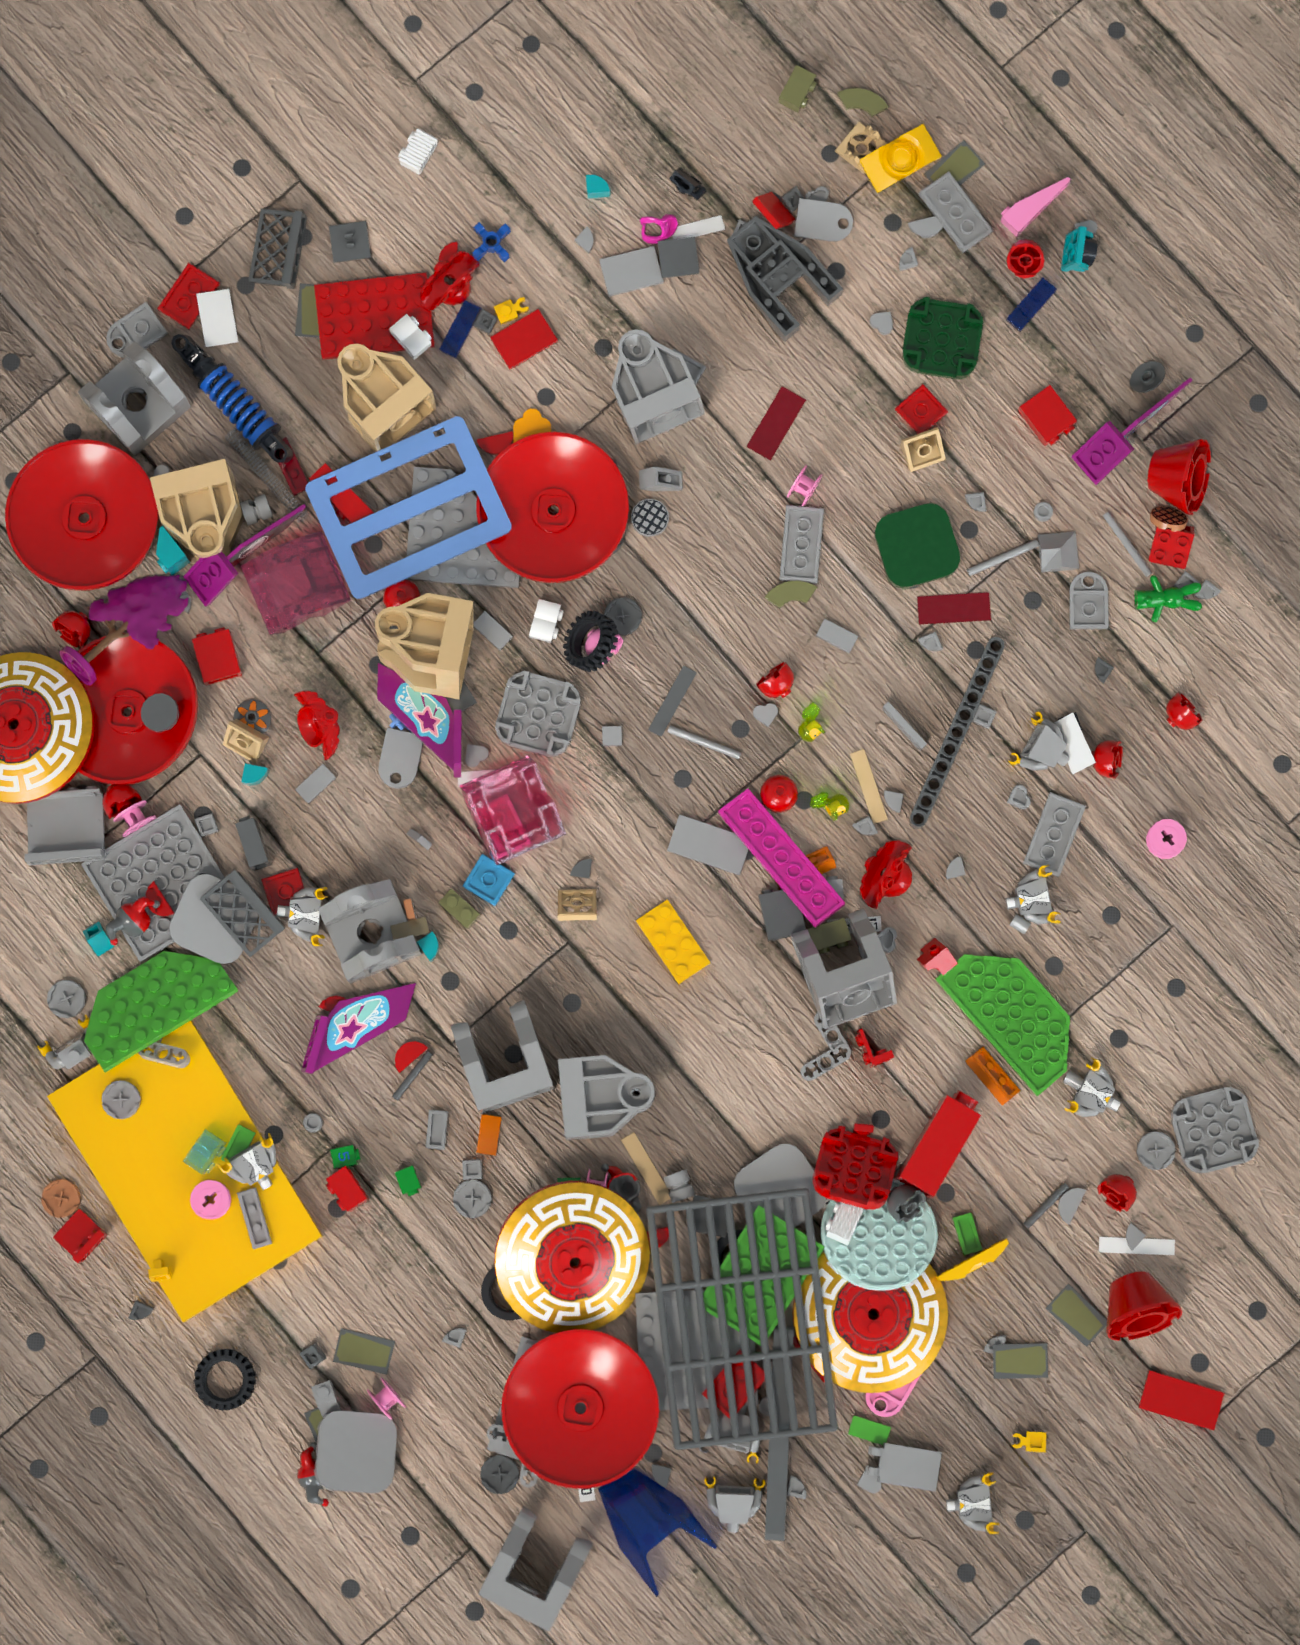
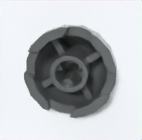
(904, 1202)

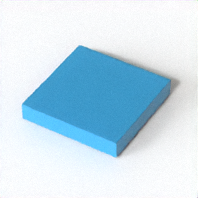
(488, 880)

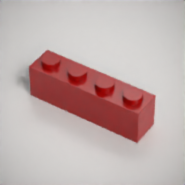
(346, 502)

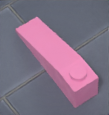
(1025, 211)

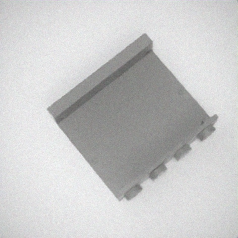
(66, 827)

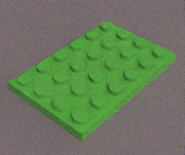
(765, 1266)

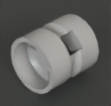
(256, 509)
(679, 1186)

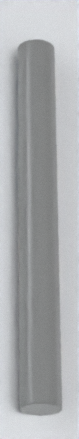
(1127, 544)
(1003, 557)
(704, 742)

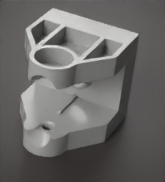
(140, 374)
(653, 387)
(346, 917)
(854, 987)
(511, 1088)
(600, 1097)
(521, 1598)

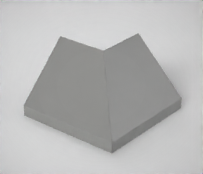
(1058, 552)

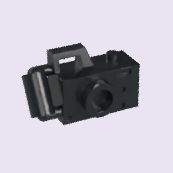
(687, 184)

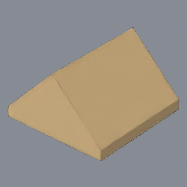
(923, 449)
(244, 740)

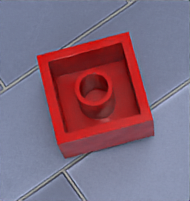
(347, 1189)

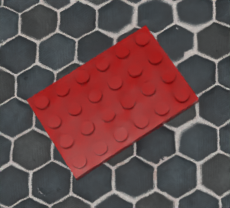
(366, 310)

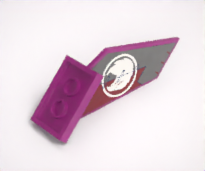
(214, 573)

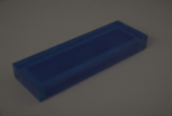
(1031, 304)
(459, 329)

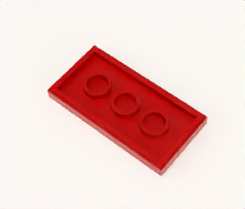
(1181, 1400)

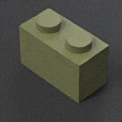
(797, 89)
(459, 909)
(830, 935)

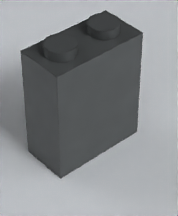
(253, 843)
(779, 915)

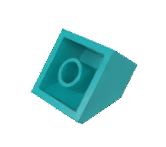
(169, 553)

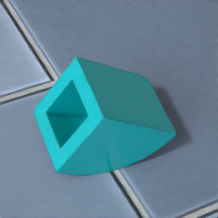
(596, 187)
(254, 774)
(98, 938)
(429, 945)

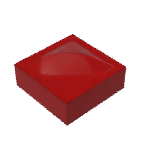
(863, 1129)

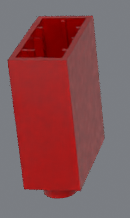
(939, 1143)

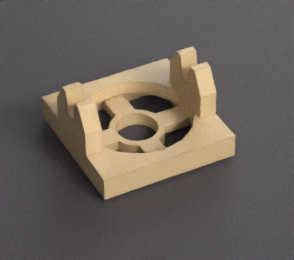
(859, 129)
(577, 895)

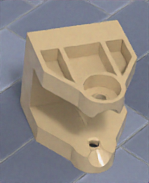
(382, 395)
(200, 507)
(430, 642)

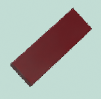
(293, 472)

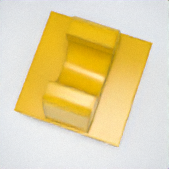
(159, 1272)

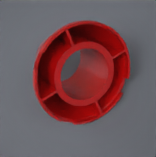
(1180, 474)
(1139, 1307)

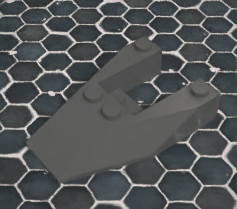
(771, 264)

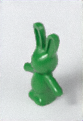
(1170, 597)

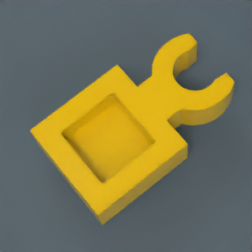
(508, 311)
(1033, 1441)

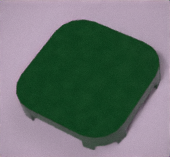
(942, 338)
(917, 546)

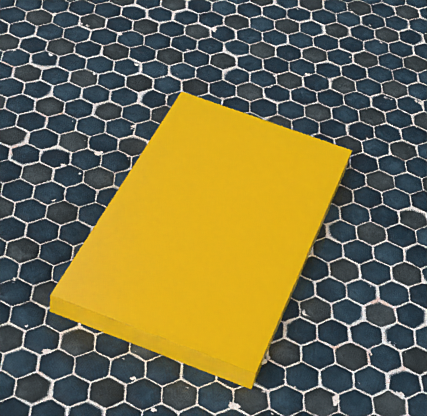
(152, 1187)

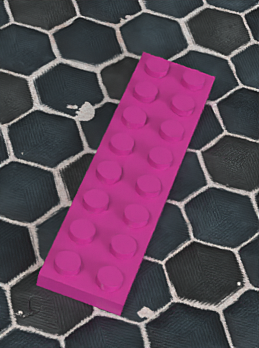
(781, 858)

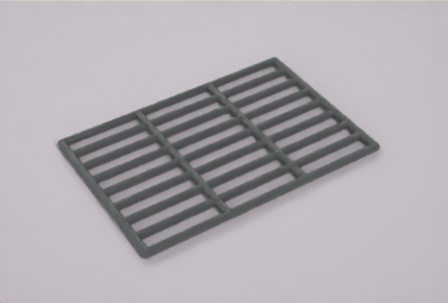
(746, 1357)

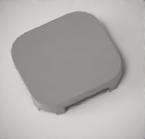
(538, 714)
(200, 931)
(1214, 1130)
(780, 1170)
(355, 1452)

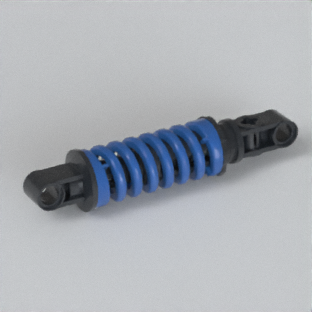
(235, 405)

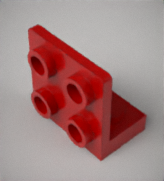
(1171, 547)
(880, 1056)
(80, 1236)

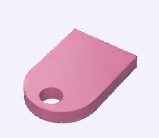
(891, 1398)

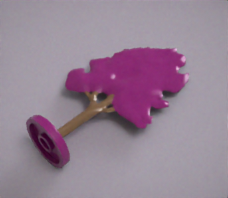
(141, 607)

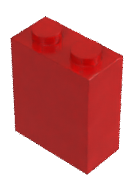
(1048, 416)
(216, 656)

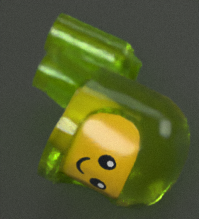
(810, 727)
(833, 805)

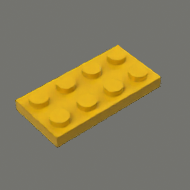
(673, 942)

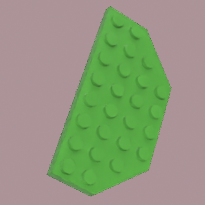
(152, 1004)
(1012, 1015)

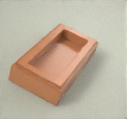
(410, 910)

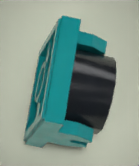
(1079, 252)

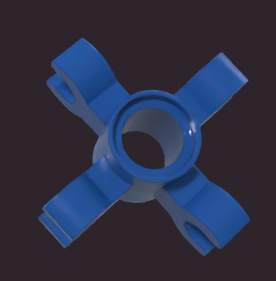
(497, 248)

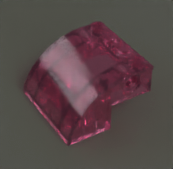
(295, 582)
(512, 810)

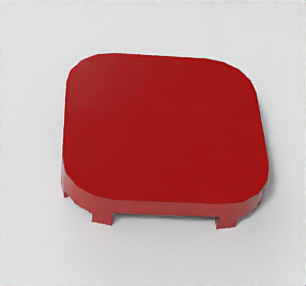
(855, 1169)

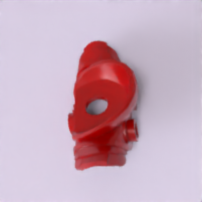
(437, 291)
(318, 723)
(895, 878)

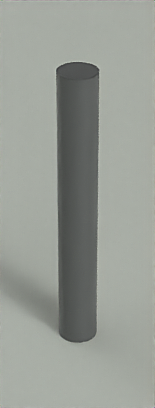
(412, 1075)
(1046, 1205)

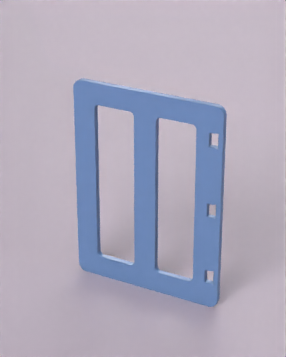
(343, 537)

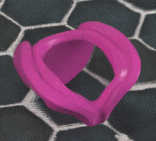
(668, 226)

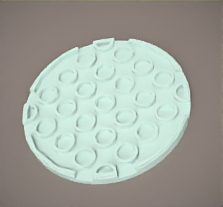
(881, 1250)

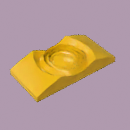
(900, 158)
(974, 1262)

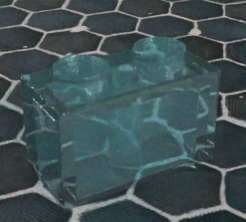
(205, 1152)

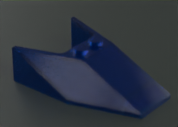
(645, 1515)

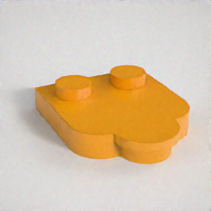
(530, 424)

